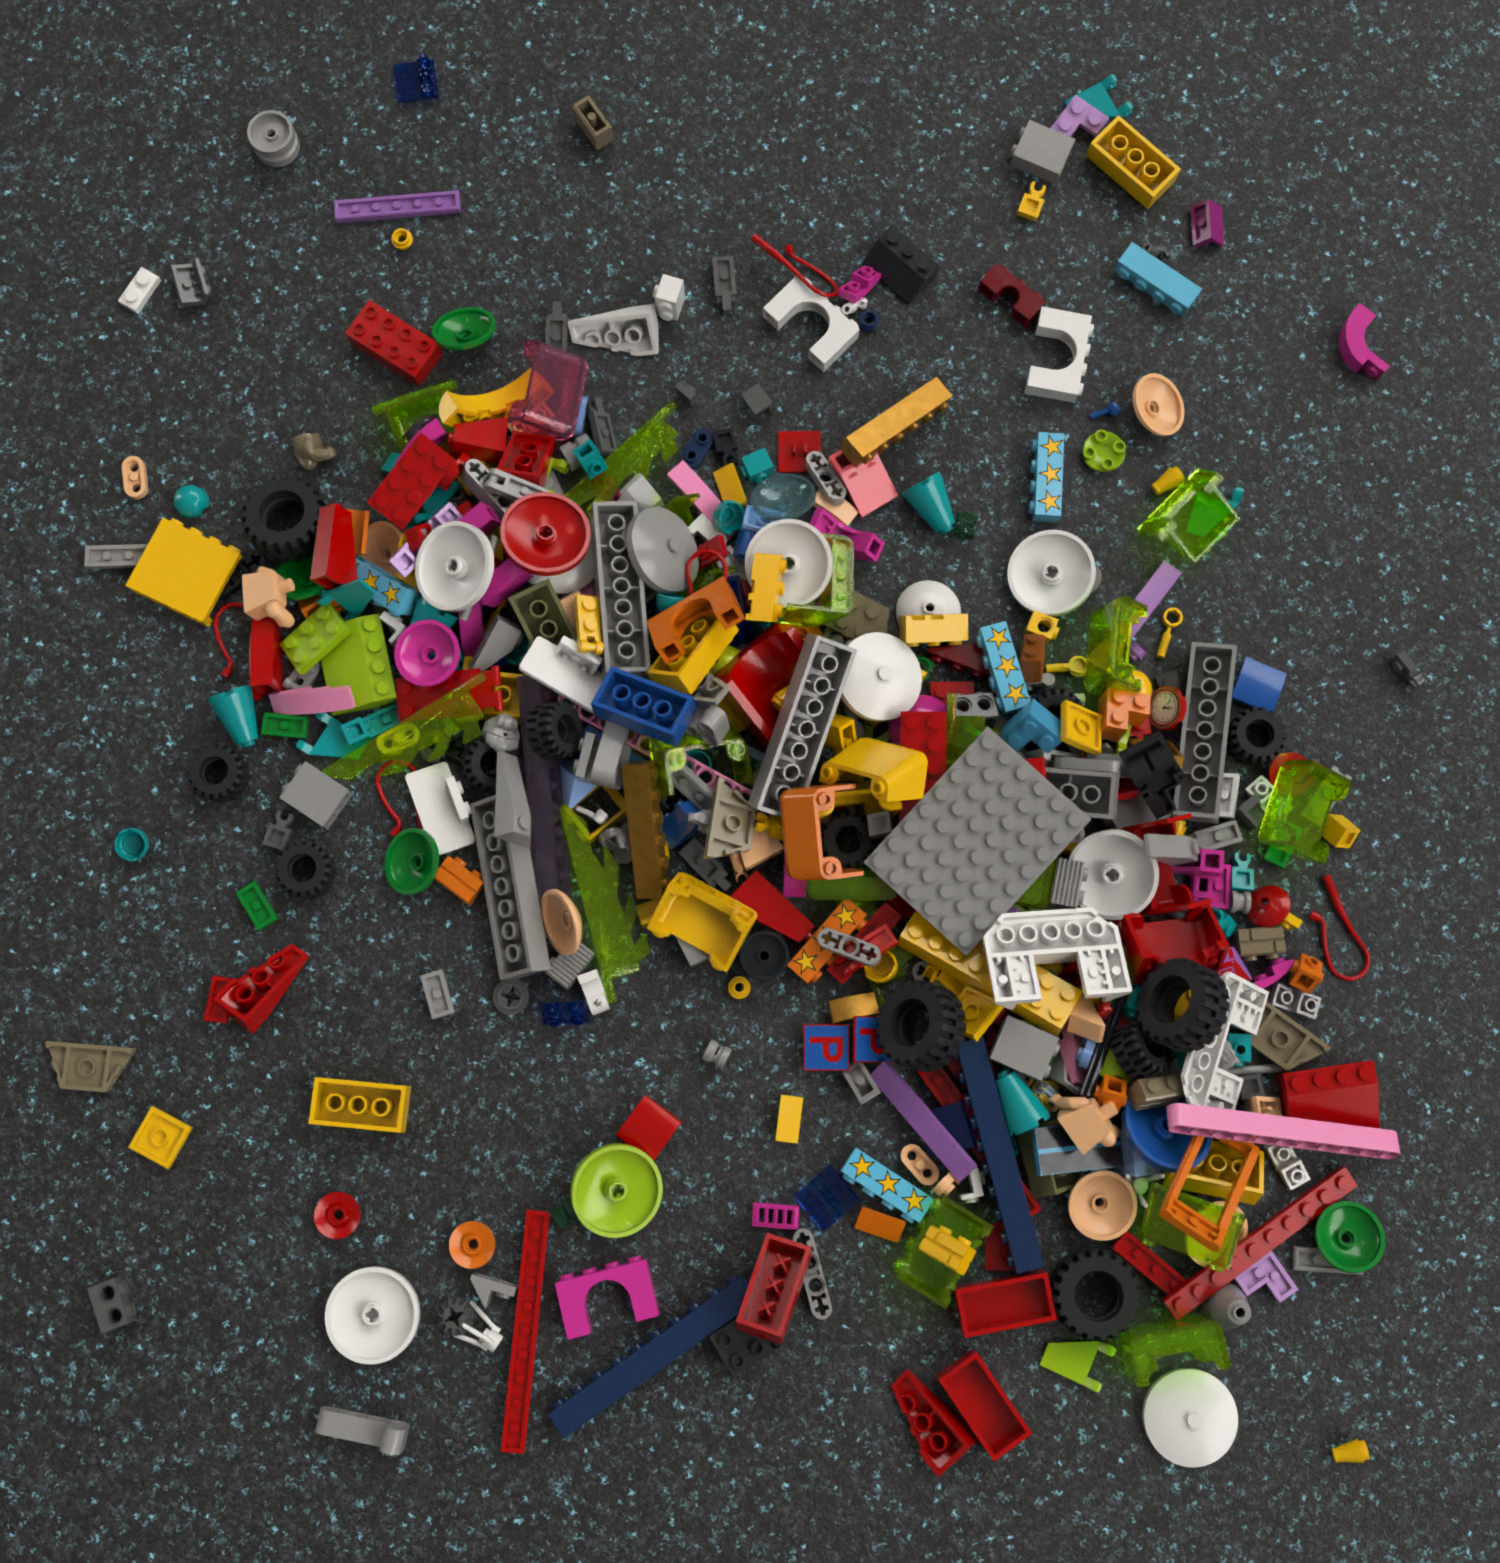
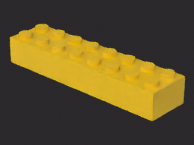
(972, 970)

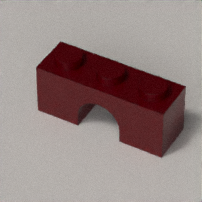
(1001, 282)

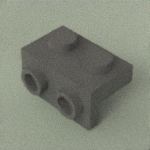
(190, 283)

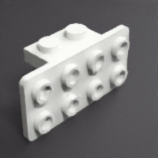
(564, 669)
(441, 807)

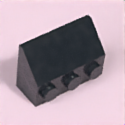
(901, 264)

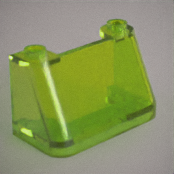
(1110, 646)
(1301, 808)
(1159, 1231)

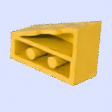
(767, 587)
(933, 629)

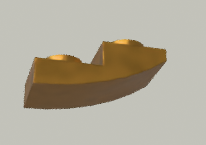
(844, 1008)

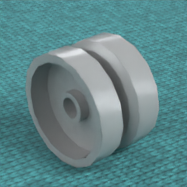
(273, 138)

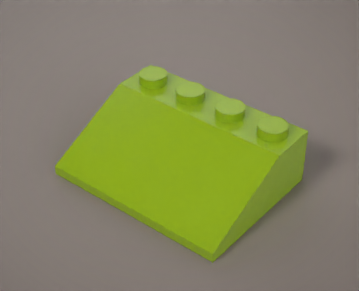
(363, 664)

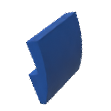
(1258, 685)

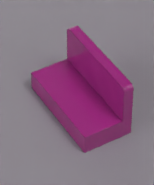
(1207, 223)

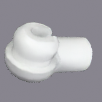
(851, 307)

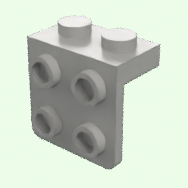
(583, 766)

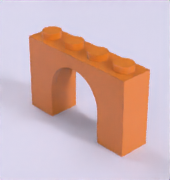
(670, 624)

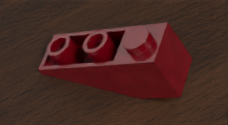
(961, 658)

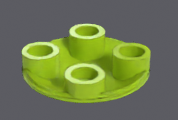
(1103, 451)

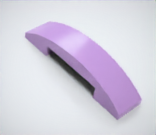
(405, 559)

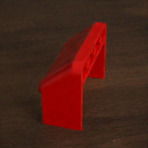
(1168, 895)

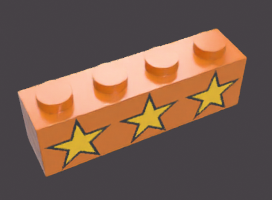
(812, 956)

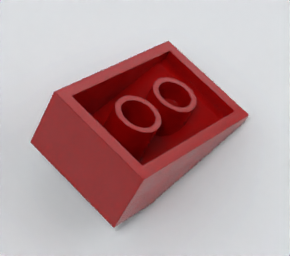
(528, 457)

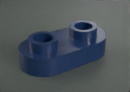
(698, 448)

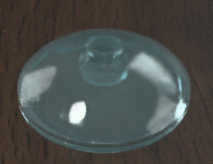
(783, 497)

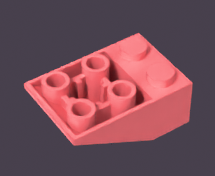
(865, 485)

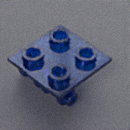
(416, 80)
(565, 1013)

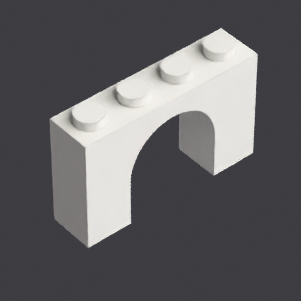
(797, 298)
(1074, 331)

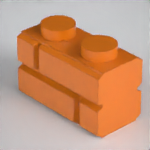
(459, 880)

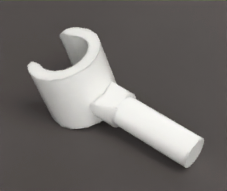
(600, 816)

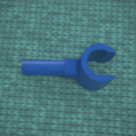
(1113, 409)

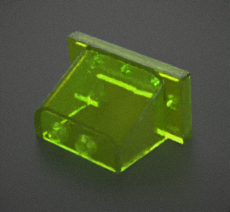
(411, 406)
(1192, 516)

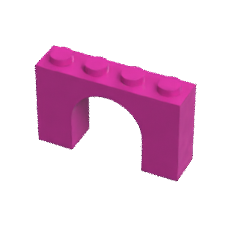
(507, 576)
(573, 1293)

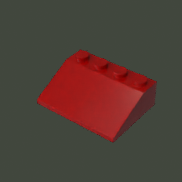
(1332, 1094)

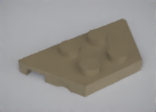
(864, 618)
(729, 824)
(1285, 1040)
(87, 1065)

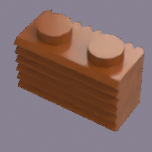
(1032, 657)

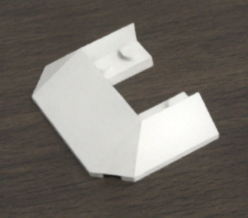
(1054, 936)
(1201, 1078)

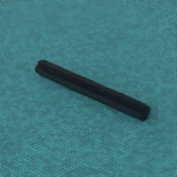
(1102, 1048)

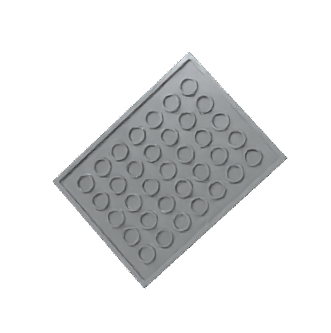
(977, 840)

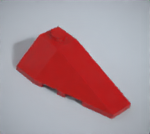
(259, 991)
(936, 1427)

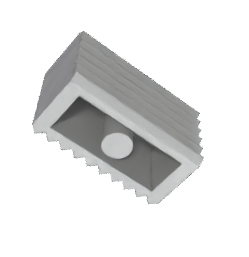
(1068, 882)
(567, 968)

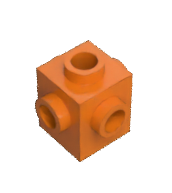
(1306, 973)
(1112, 1090)

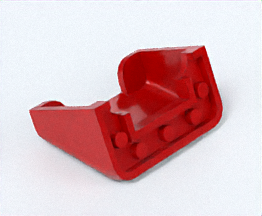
(1192, 937)

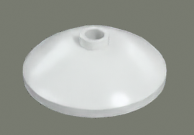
(925, 593)

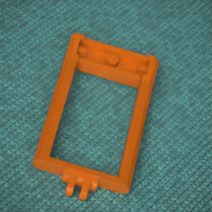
(1189, 1220)

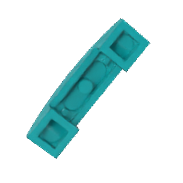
(371, 726)

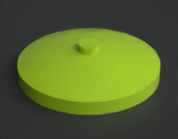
(616, 1190)

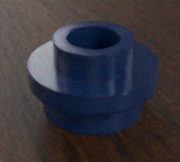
(871, 315)

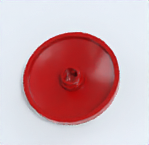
(545, 534)

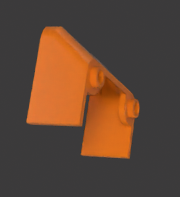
(803, 835)

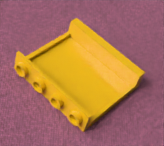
(184, 570)

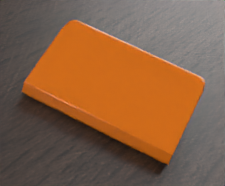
(880, 1224)

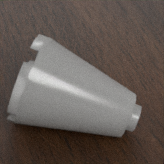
(1227, 1307)

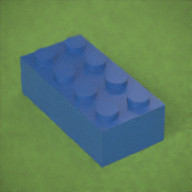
(644, 706)

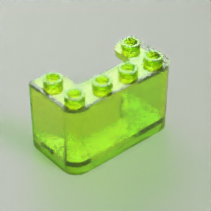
(923, 1271)
(1150, 1341)

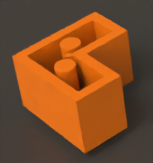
(1122, 709)

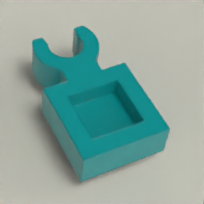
(1241, 876)
(1226, 922)

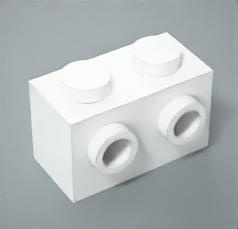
(669, 297)

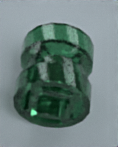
(965, 525)
(560, 1216)

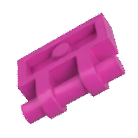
(1216, 888)

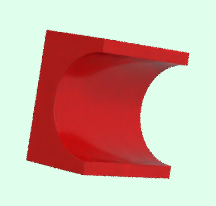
(758, 674)

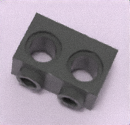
(971, 703)
(105, 1306)

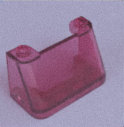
(552, 392)

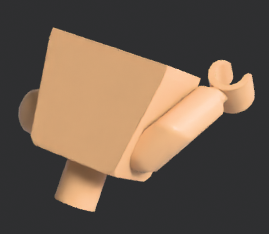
(266, 596)
(761, 850)
(1086, 1121)

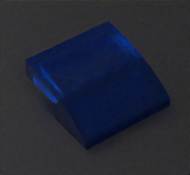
(956, 1122)
(826, 1197)

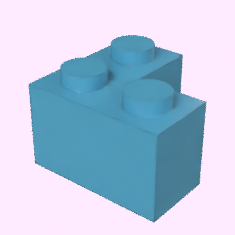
(1033, 724)

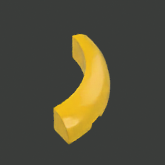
(491, 405)

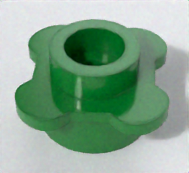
(926, 663)

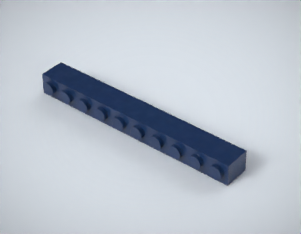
(998, 1156)
(650, 1357)

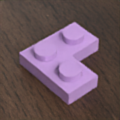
(1080, 114)
(1268, 1272)

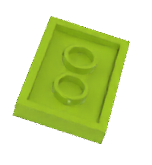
(315, 638)

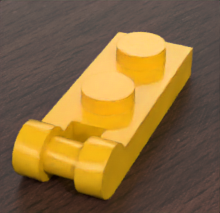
(588, 624)

